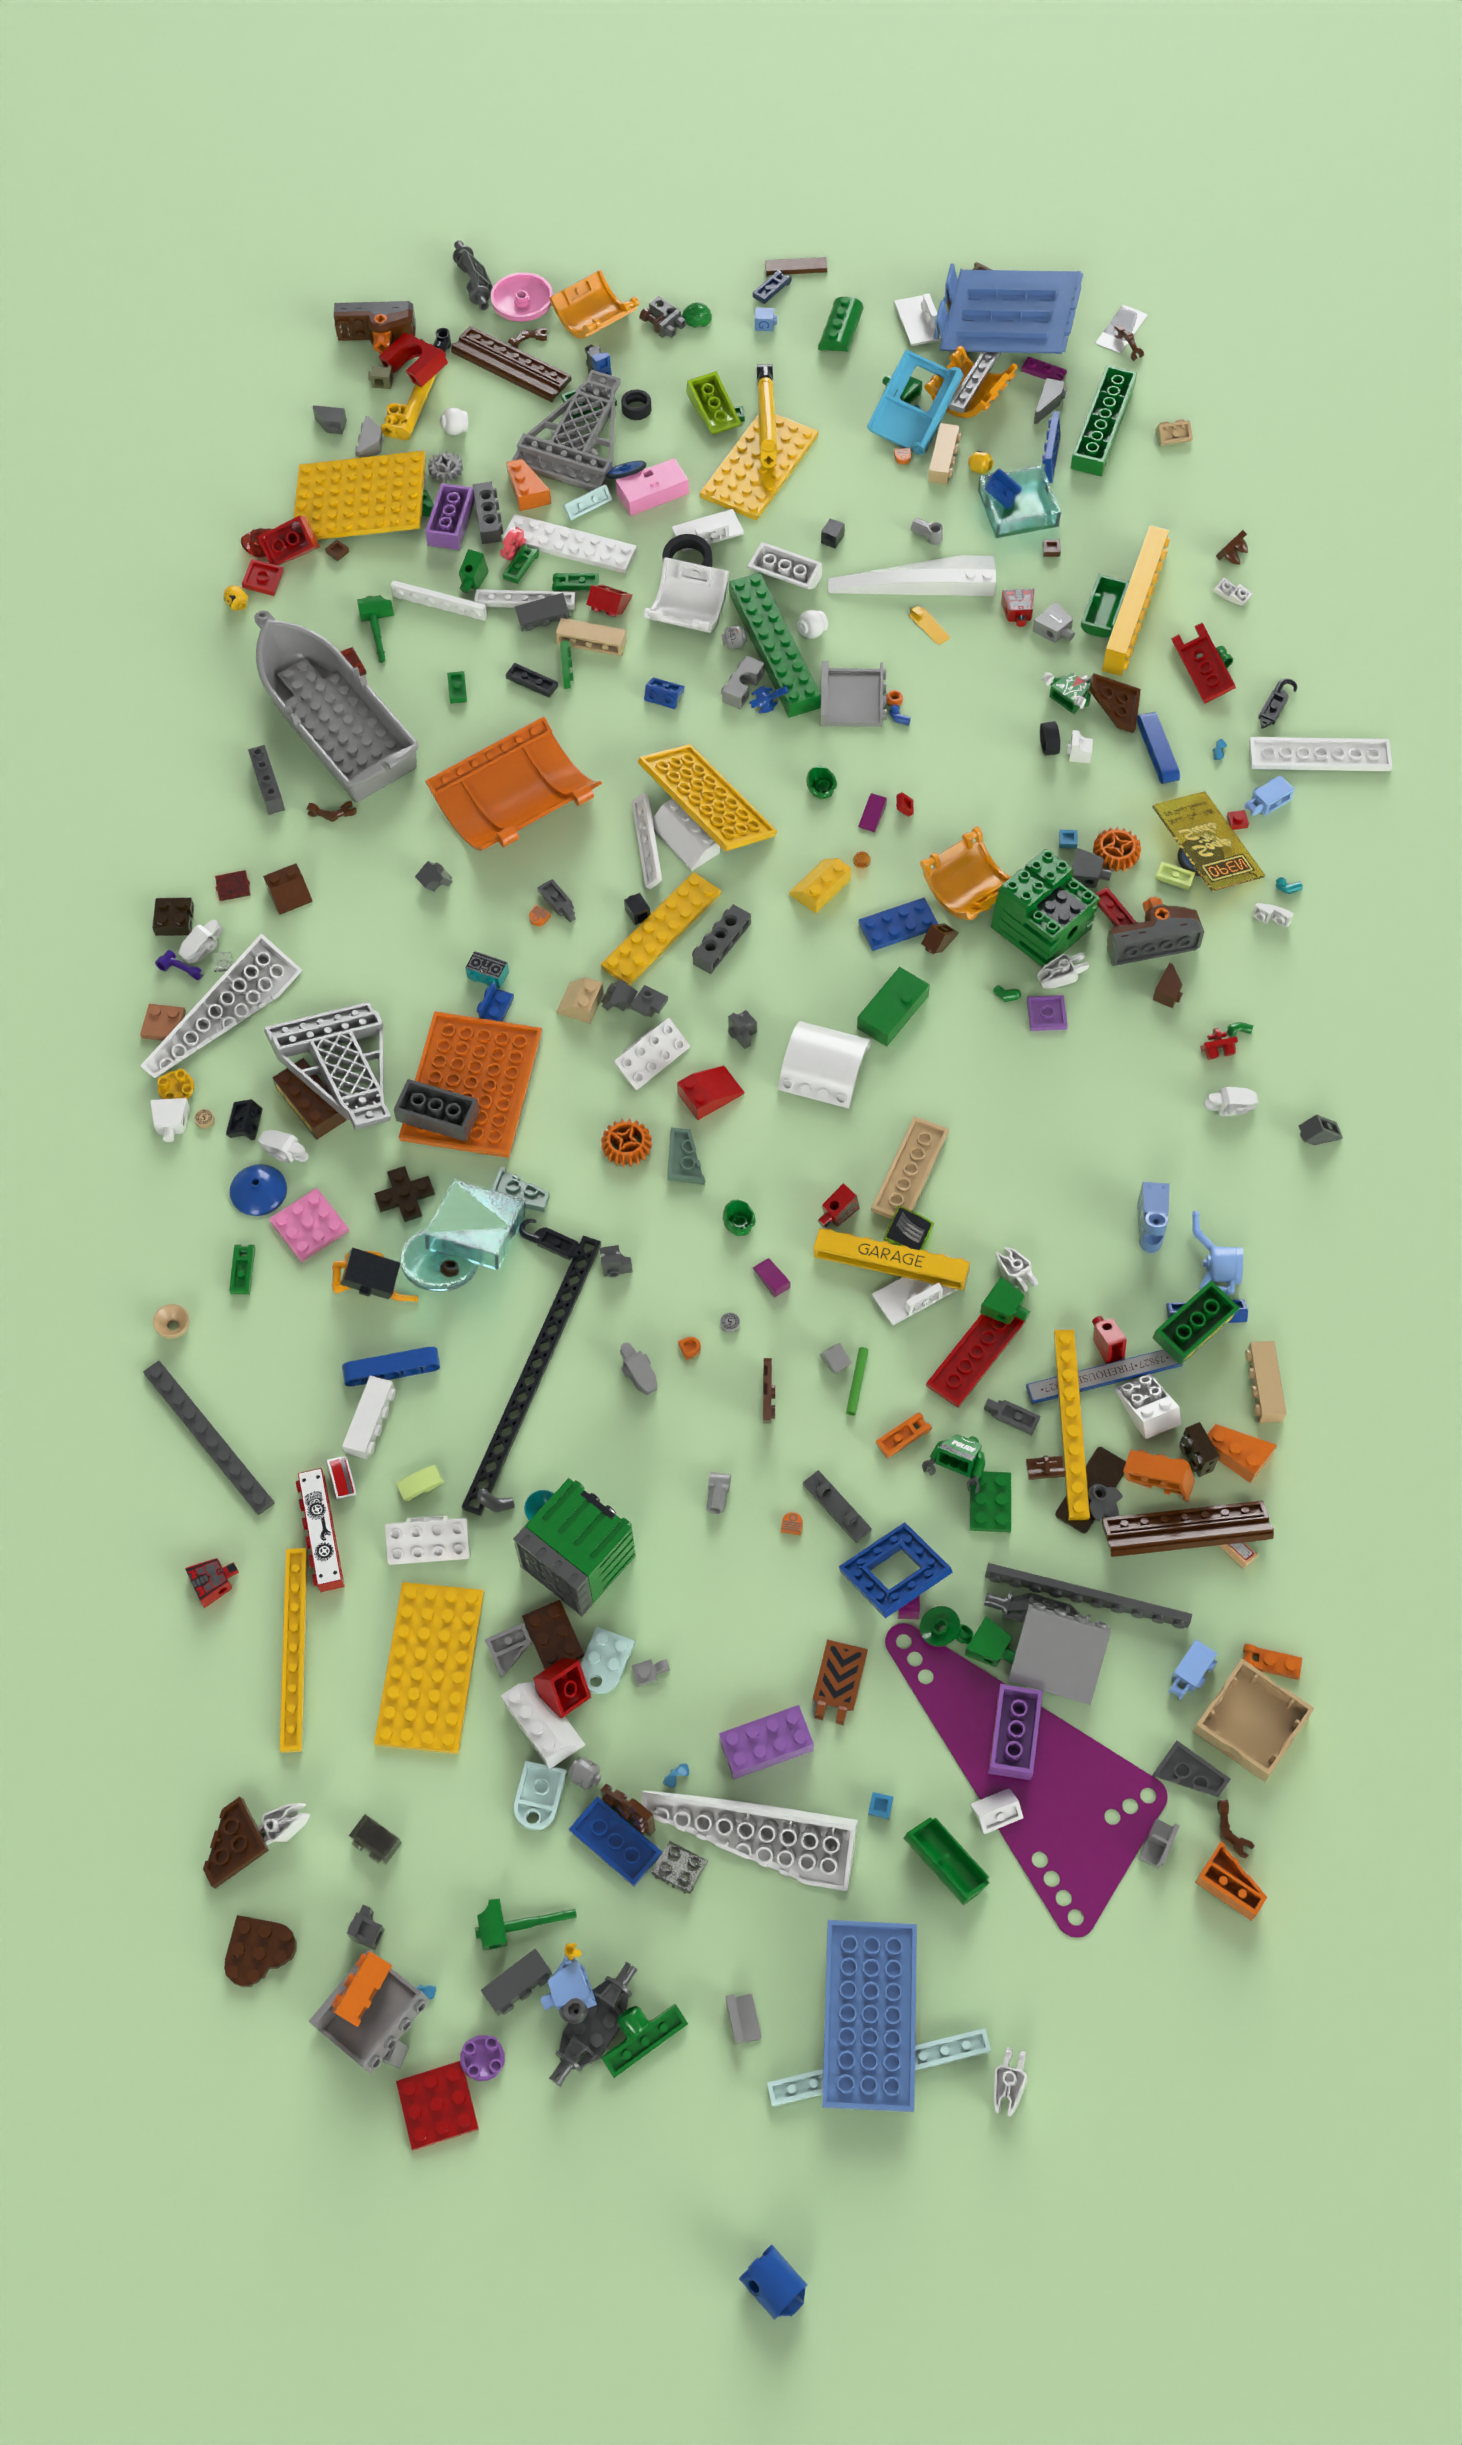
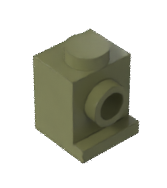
(381, 377)

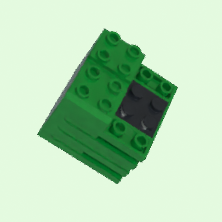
(1044, 908)

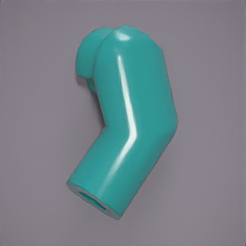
(1288, 888)

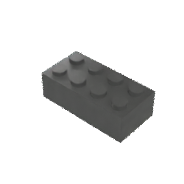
(436, 1110)

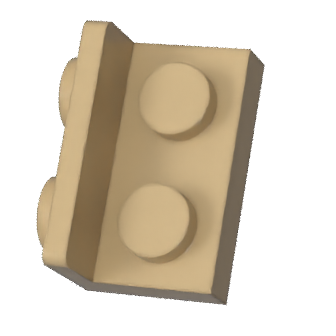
(1174, 432)

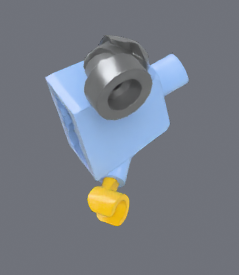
(570, 1988)

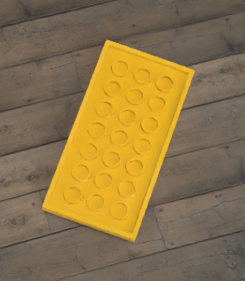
(744, 482)
(707, 797)
(429, 1668)

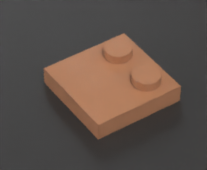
(161, 1021)

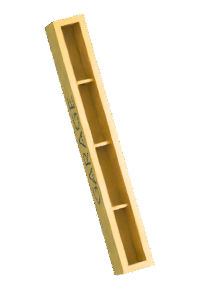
(891, 1259)

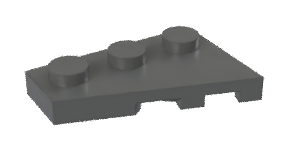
(1191, 1771)

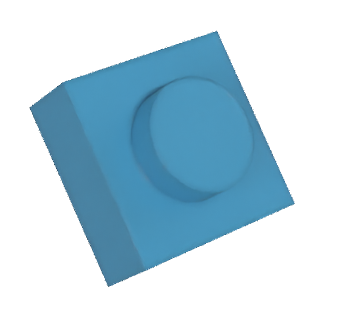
(1068, 839)
(880, 1805)

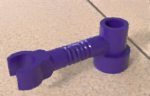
(168, 959)

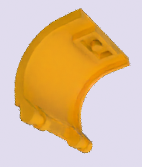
(590, 306)
(987, 391)
(964, 877)

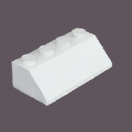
(786, 566)
(684, 835)
(549, 1734)

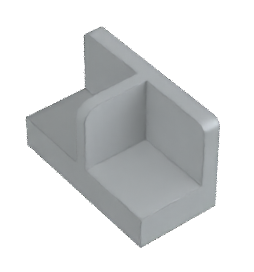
(1158, 1843)

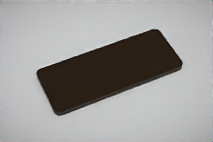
(1101, 1469)

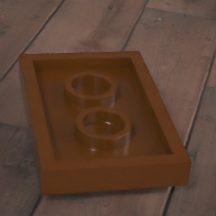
(552, 1634)

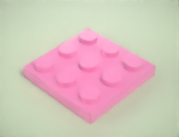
(309, 1225)

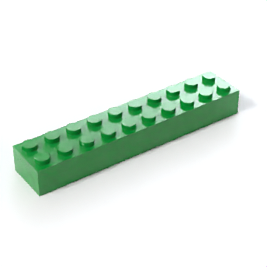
(774, 644)

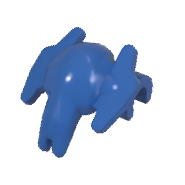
(765, 699)

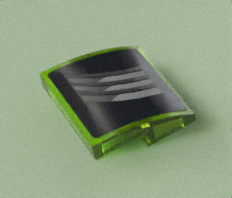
(908, 1229)

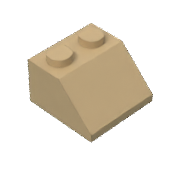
(581, 999)

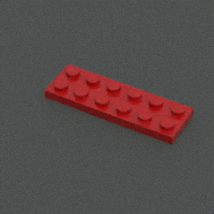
(972, 1358)

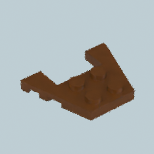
(768, 1392)

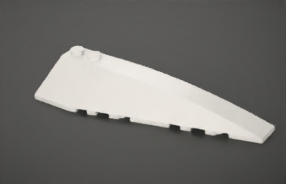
(946, 576)
(245, 988)
(794, 1842)

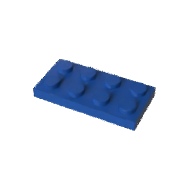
(1052, 446)
(897, 924)
(615, 1841)

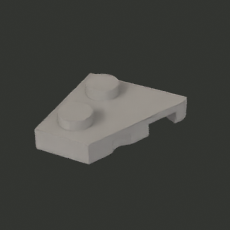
(508, 1647)

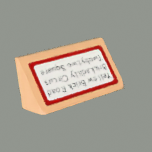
(1240, 1553)

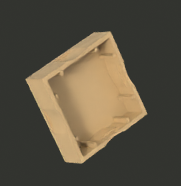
(1253, 1720)

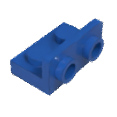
(1002, 488)
(663, 692)
(494, 1004)

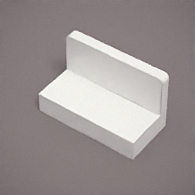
(997, 1810)

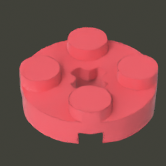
(512, 543)

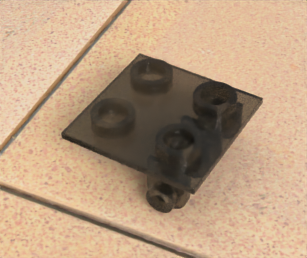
(679, 1867)

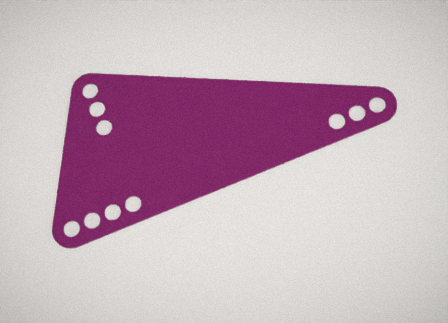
(1067, 1794)

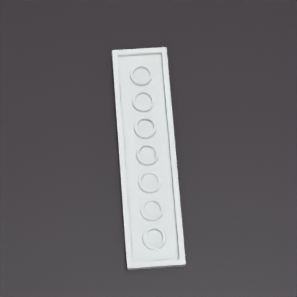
(574, 544)
(1320, 754)

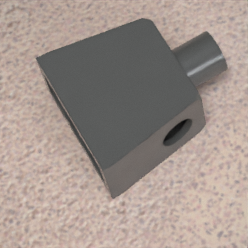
(1089, 869)

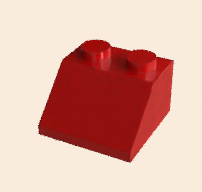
(608, 599)
(563, 1686)

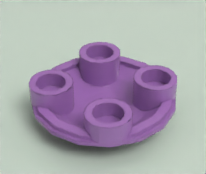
(482, 2058)

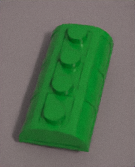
(841, 324)
(1104, 605)
(947, 1859)

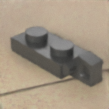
(557, 899)
(1013, 1415)

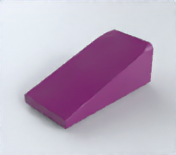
(873, 812)
(772, 1277)

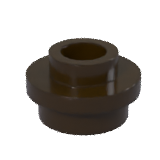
(449, 1268)

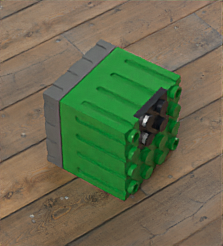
(575, 1546)

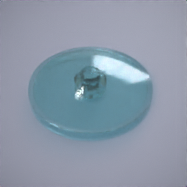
(423, 1266)

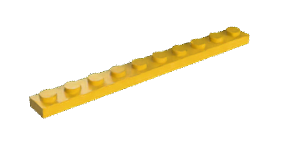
(1071, 1425)
(293, 1650)

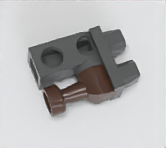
(663, 317)

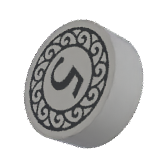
(730, 1322)

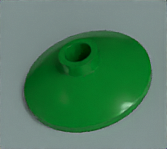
(936, 1618)

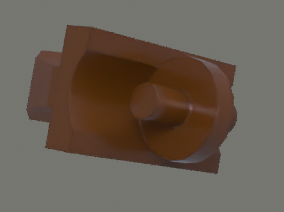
(1045, 1467)

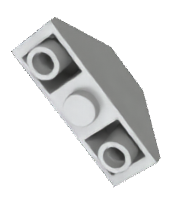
(370, 439)

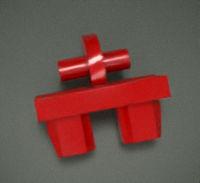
(1227, 1044)

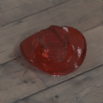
(251, 543)

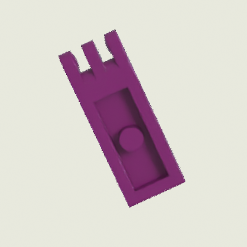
(1042, 369)

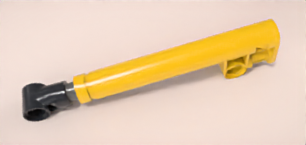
(403, 418)
(767, 421)

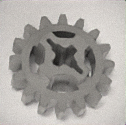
(445, 466)

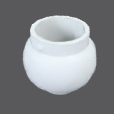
(454, 421)
(812, 624)

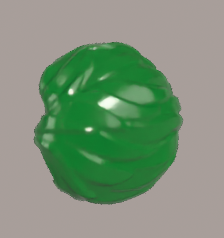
(697, 314)
(821, 782)
(738, 1217)

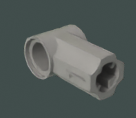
(932, 531)
(718, 1488)

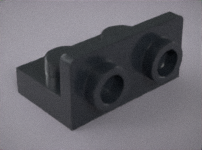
(244, 1119)

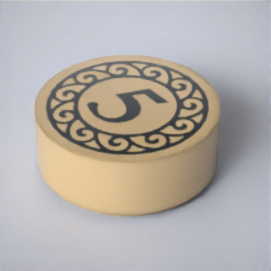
(204, 1118)

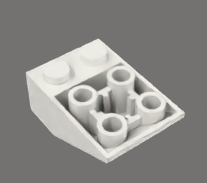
(1149, 1406)

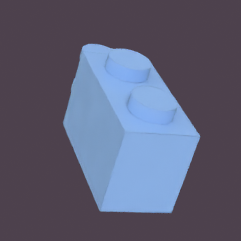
(1270, 796)
(1192, 1669)

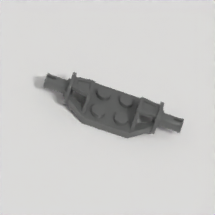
(479, 283)
(1022, 1602)
(598, 2027)

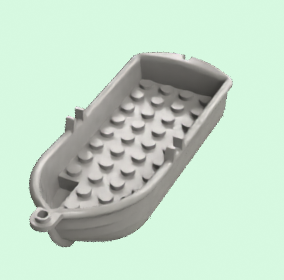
(332, 708)

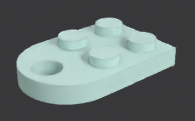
(606, 1659)
(539, 1794)

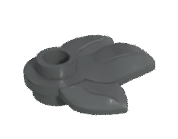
(1105, 1504)

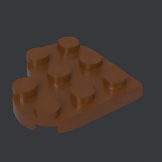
(256, 1948)

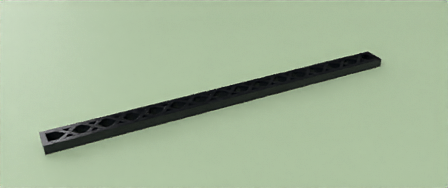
(533, 1371)

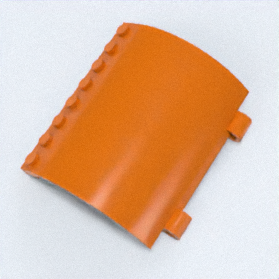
(509, 786)

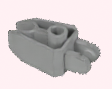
(638, 1369)

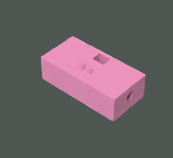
(652, 487)

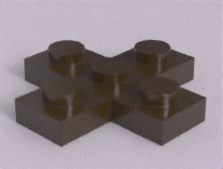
(404, 1194)

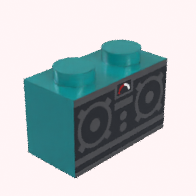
(487, 969)

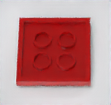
(437, 2105)

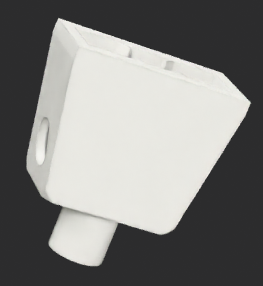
(170, 1117)

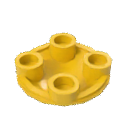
(175, 1085)

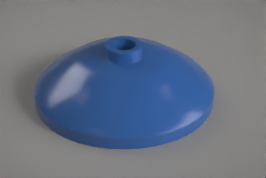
(259, 1198)

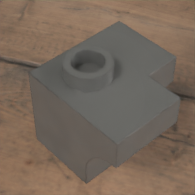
(433, 875)
(619, 996)
(649, 1001)
(742, 1027)
(614, 1262)
(364, 1929)

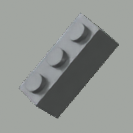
(542, 612)
(517, 1982)

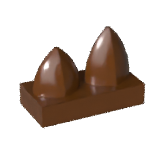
(1230, 553)

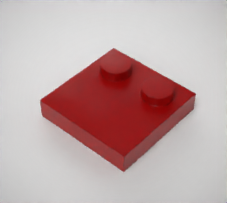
(262, 577)

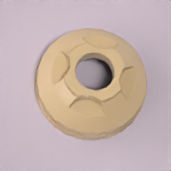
(169, 1314)

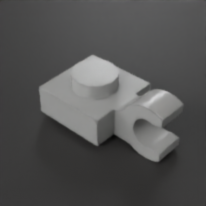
(646, 1672)

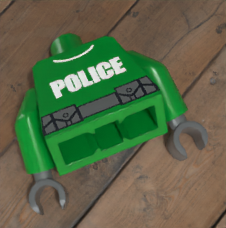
(959, 1455)

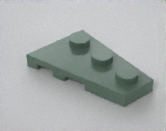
(512, 1185)

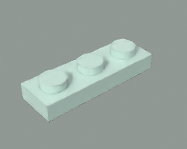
(587, 502)

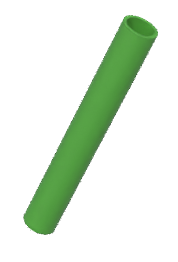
(857, 1381)

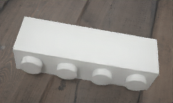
(369, 1417)

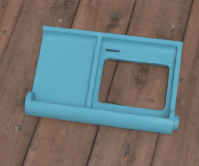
(904, 422)

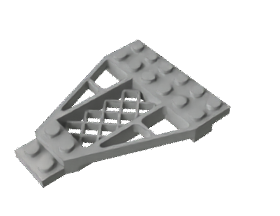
(574, 464)
(330, 1030)

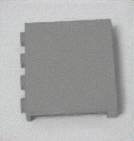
(852, 696)
(1060, 1653)
(381, 2024)

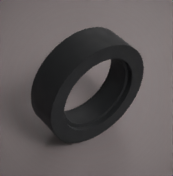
(689, 541)

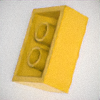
(822, 883)

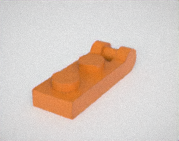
(903, 1435)
(1273, 1661)

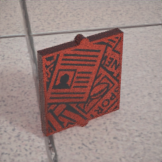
(232, 885)

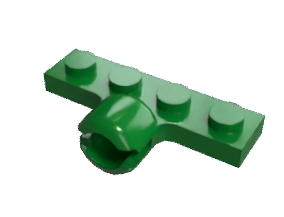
(641, 2036)

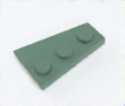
(683, 1161)

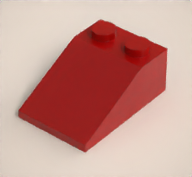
(288, 541)
(708, 1090)

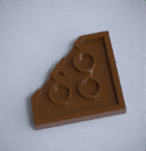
(1117, 700)
(630, 1810)
(233, 1844)

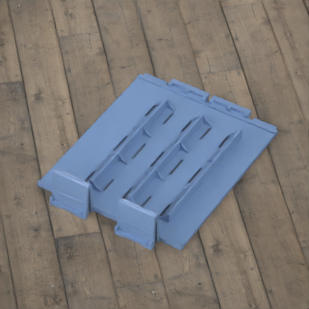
(1008, 310)

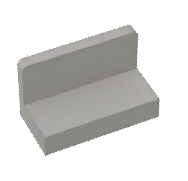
(743, 2018)

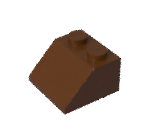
(287, 888)

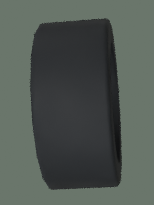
(636, 396)
(1050, 738)

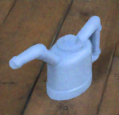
(1222, 1264)

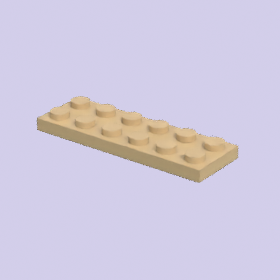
(910, 1167)

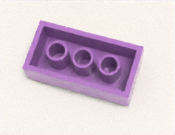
(450, 516)
(1015, 1732)
(766, 1742)

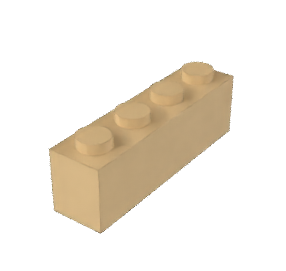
(943, 453)
(592, 636)
(1266, 1382)

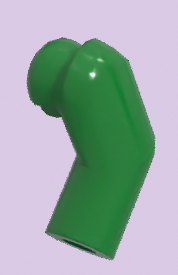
(1007, 995)
(1239, 1026)

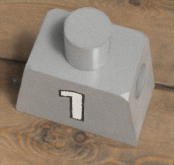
(1054, 624)

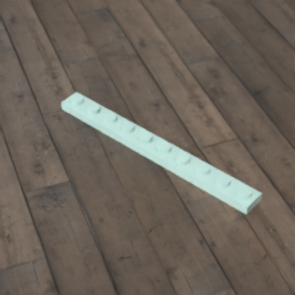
(926, 2056)

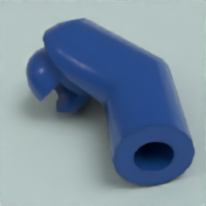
(897, 717)

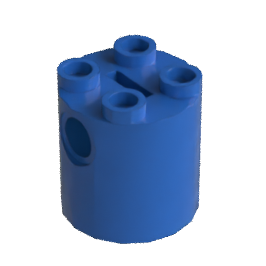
(775, 2284)

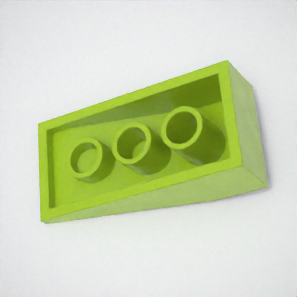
(712, 403)

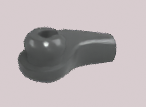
(493, 1503)

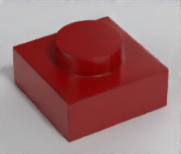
(904, 804)
(1237, 819)

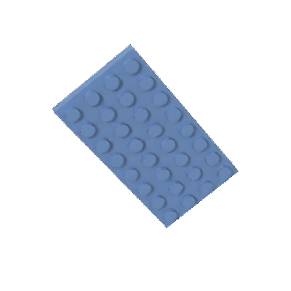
(870, 2016)

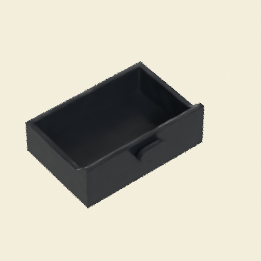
(370, 1273)

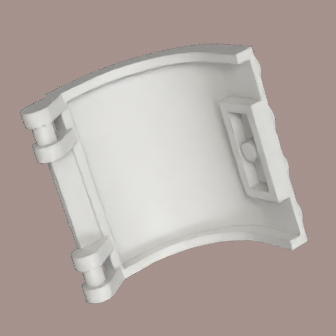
(689, 595)
(822, 1064)

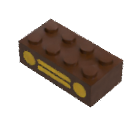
(308, 1105)

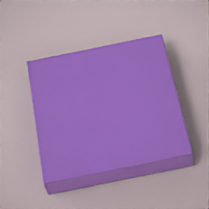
(1047, 1013)

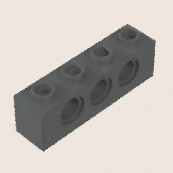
(487, 512)
(266, 779)
(709, 960)

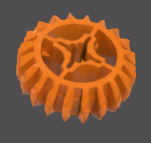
(1120, 844)
(621, 1134)

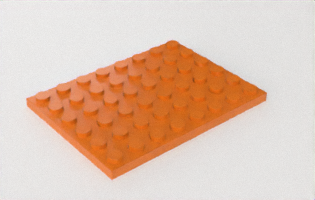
(482, 1062)

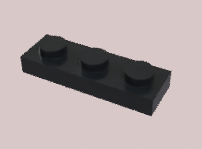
(531, 680)

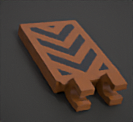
(839, 1679)

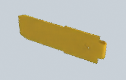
(928, 624)

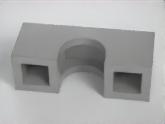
(748, 671)

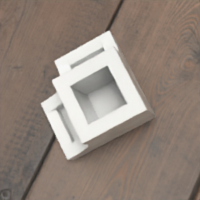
(1079, 748)

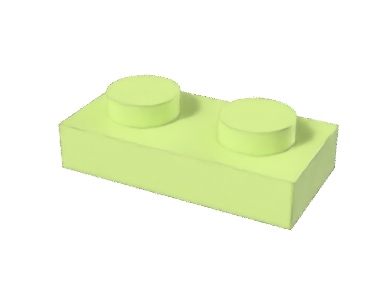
(1175, 875)

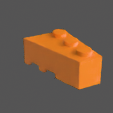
(527, 486)
(1241, 1451)
(1160, 1471)
(1231, 1884)
(360, 1988)

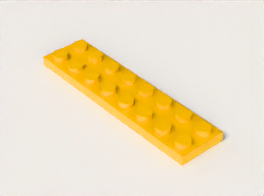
(660, 929)

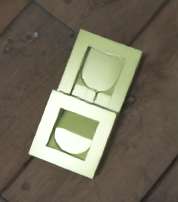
(419, 1482)

